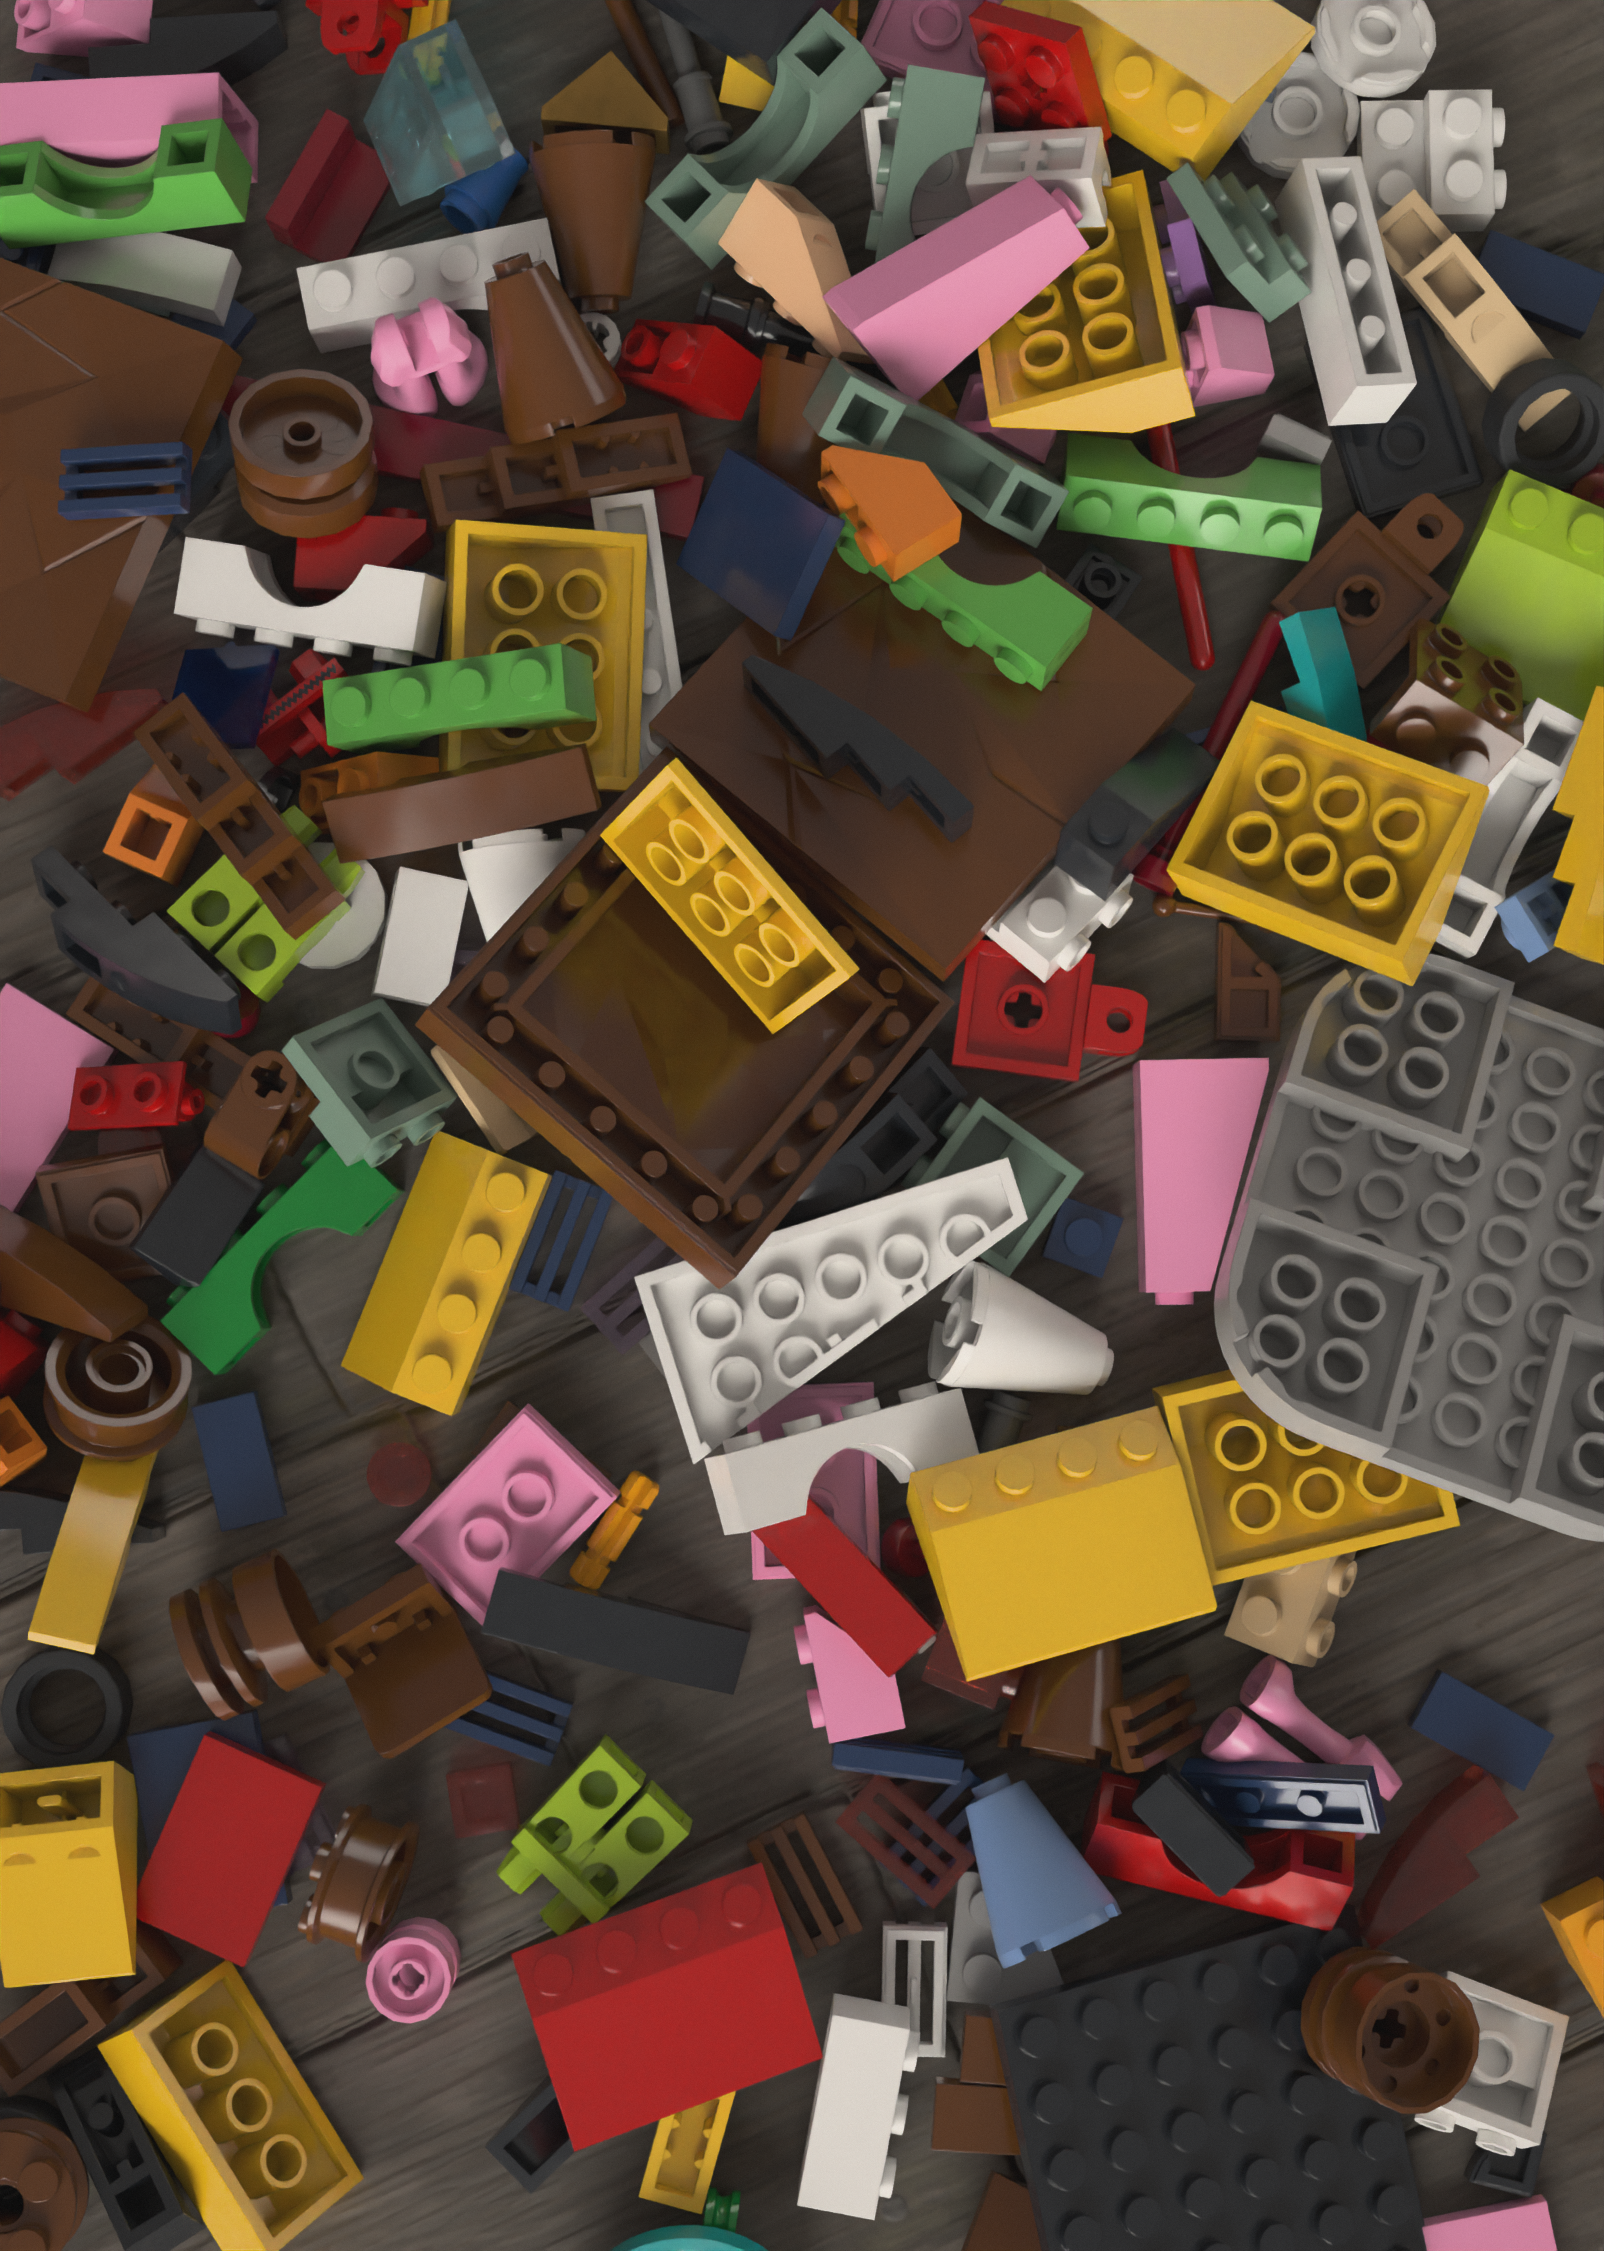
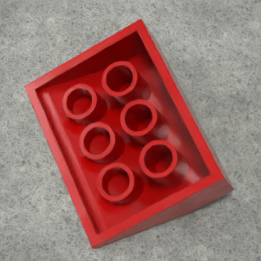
(667, 2006)

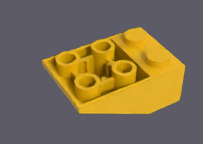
(68, 1874)

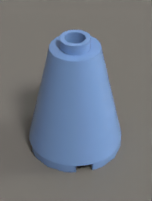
(1031, 1873)

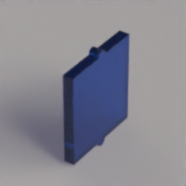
(230, 688)

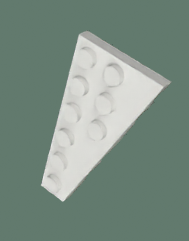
(814, 1295)

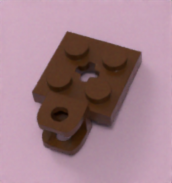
(1388, 564)

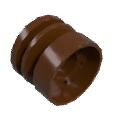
(234, 1641)
(1390, 2029)

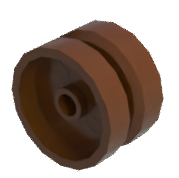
(304, 453)

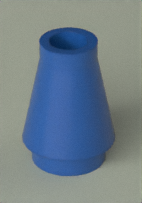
(481, 197)

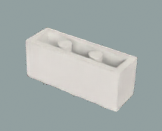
(857, 2107)

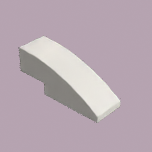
(153, 273)

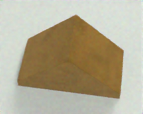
(607, 100)

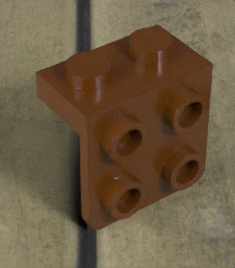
(1454, 706)
(404, 1660)

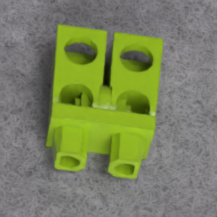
(240, 928)
(579, 1856)

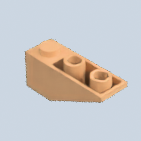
(796, 258)

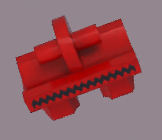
(298, 718)

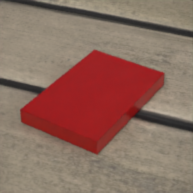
(227, 1848)

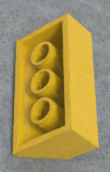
(446, 1273)
(231, 2112)

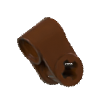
(256, 1118)

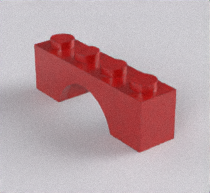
(1295, 1875)

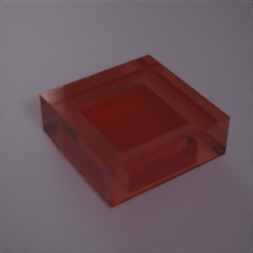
(483, 1799)

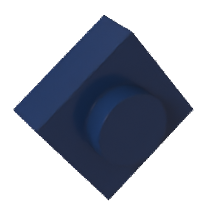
(1082, 1237)

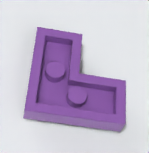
(1185, 258)

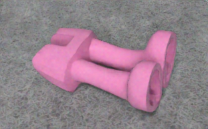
(423, 344)
(1272, 1696)

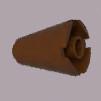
(595, 210)
(544, 354)
(784, 437)
(1066, 1707)

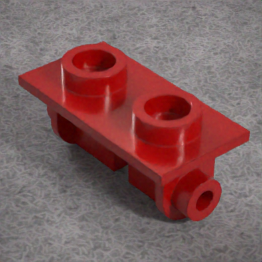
(133, 1096)

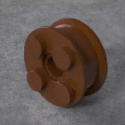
(111, 1419)
(359, 1881)
(51, 2180)

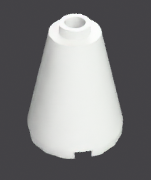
(508, 869)
(1013, 1339)

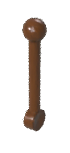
(1165, 906)

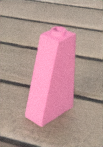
(120, 117)
(958, 284)
(1188, 1165)

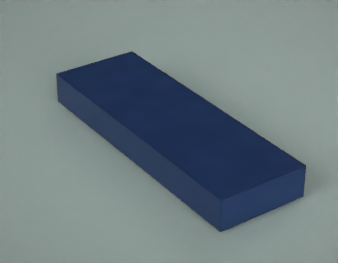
(1290, 1794)

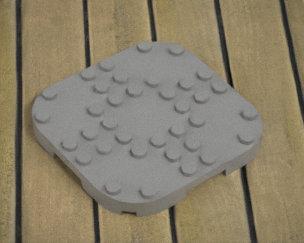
(1432, 1242)

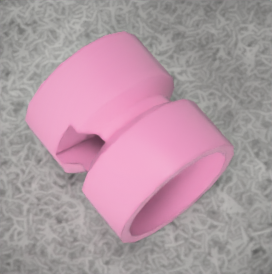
(413, 1970)

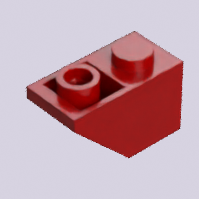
(690, 367)
(332, 562)

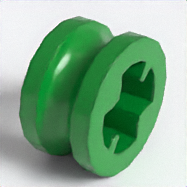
(721, 2210)

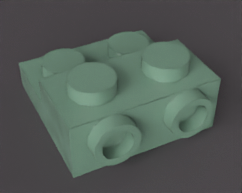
(1243, 240)
(370, 1083)
(986, 1136)

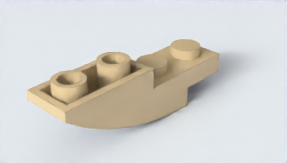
(1462, 298)

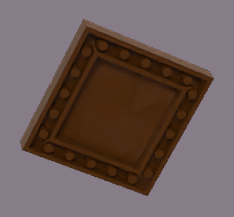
(75, 378)
(1003, 744)
(655, 1069)

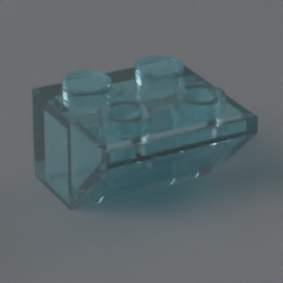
(434, 116)

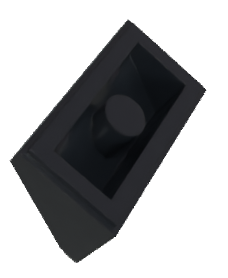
(196, 1217)
(1192, 1828)

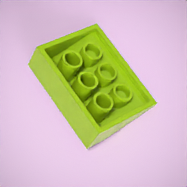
(1536, 590)

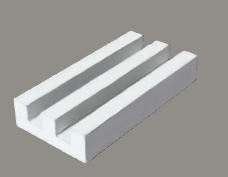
(914, 1933)

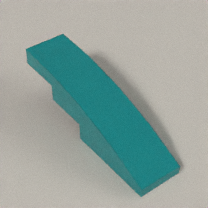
(1325, 672)

